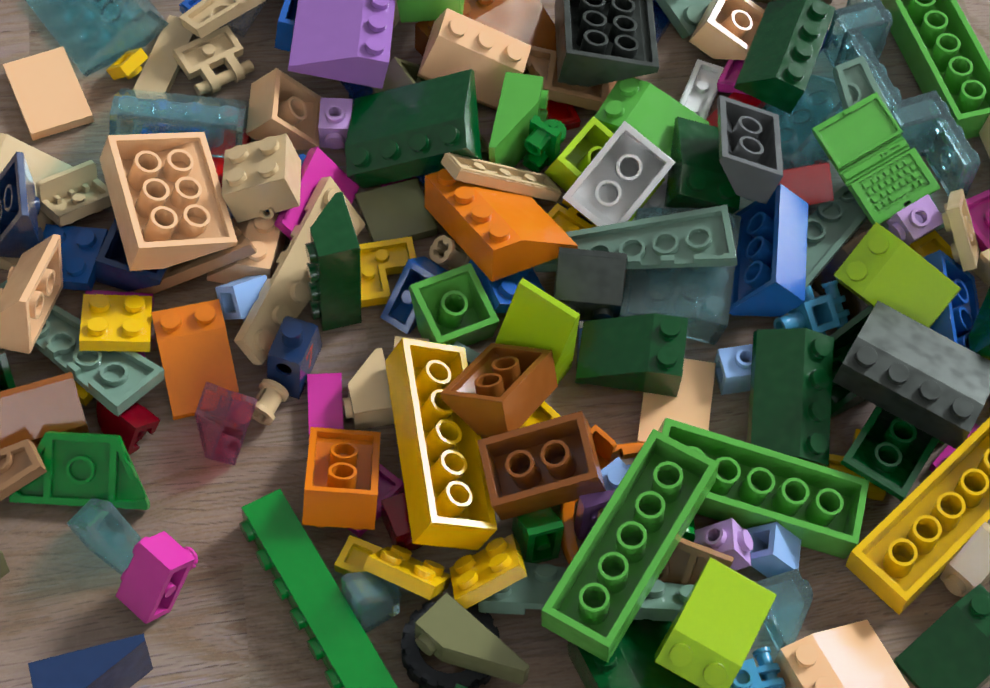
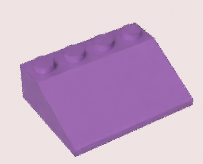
(343, 40)

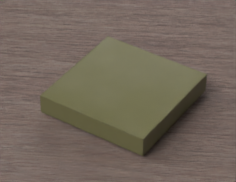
(396, 212)

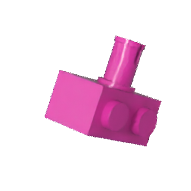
(155, 576)

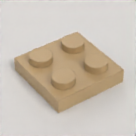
(958, 220)

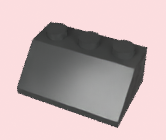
(749, 149)

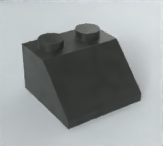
(590, 282)

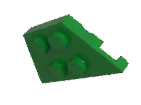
(82, 469)

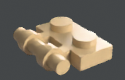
(210, 52)

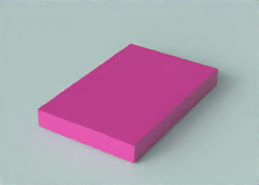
(314, 167)

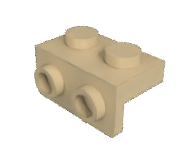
(72, 194)

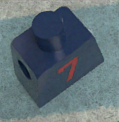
(298, 347)

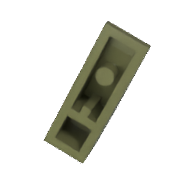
(465, 642)

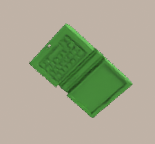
(875, 159)

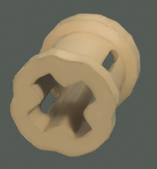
(447, 252)
(269, 399)

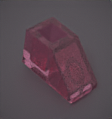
(223, 421)

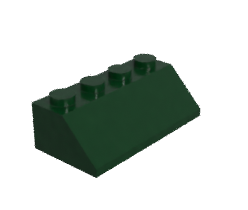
(784, 51)
(334, 267)
(791, 393)

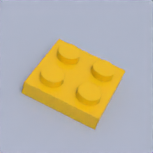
(115, 323)
(401, 569)
(487, 571)

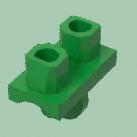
(543, 143)

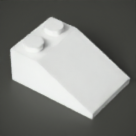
(619, 178)

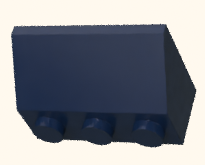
(113, 266)

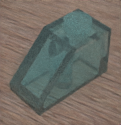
(105, 533)
(370, 598)
(788, 608)

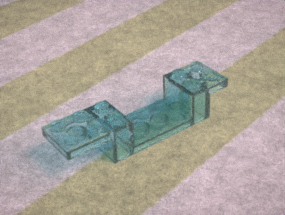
(925, 118)

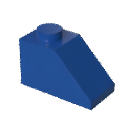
(399, 307)

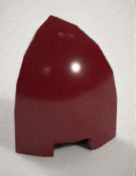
(129, 425)

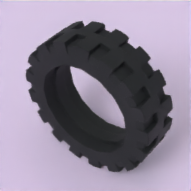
(423, 673)

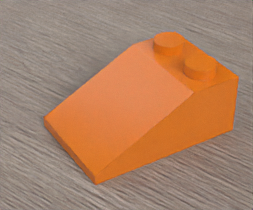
(193, 351)
(341, 478)

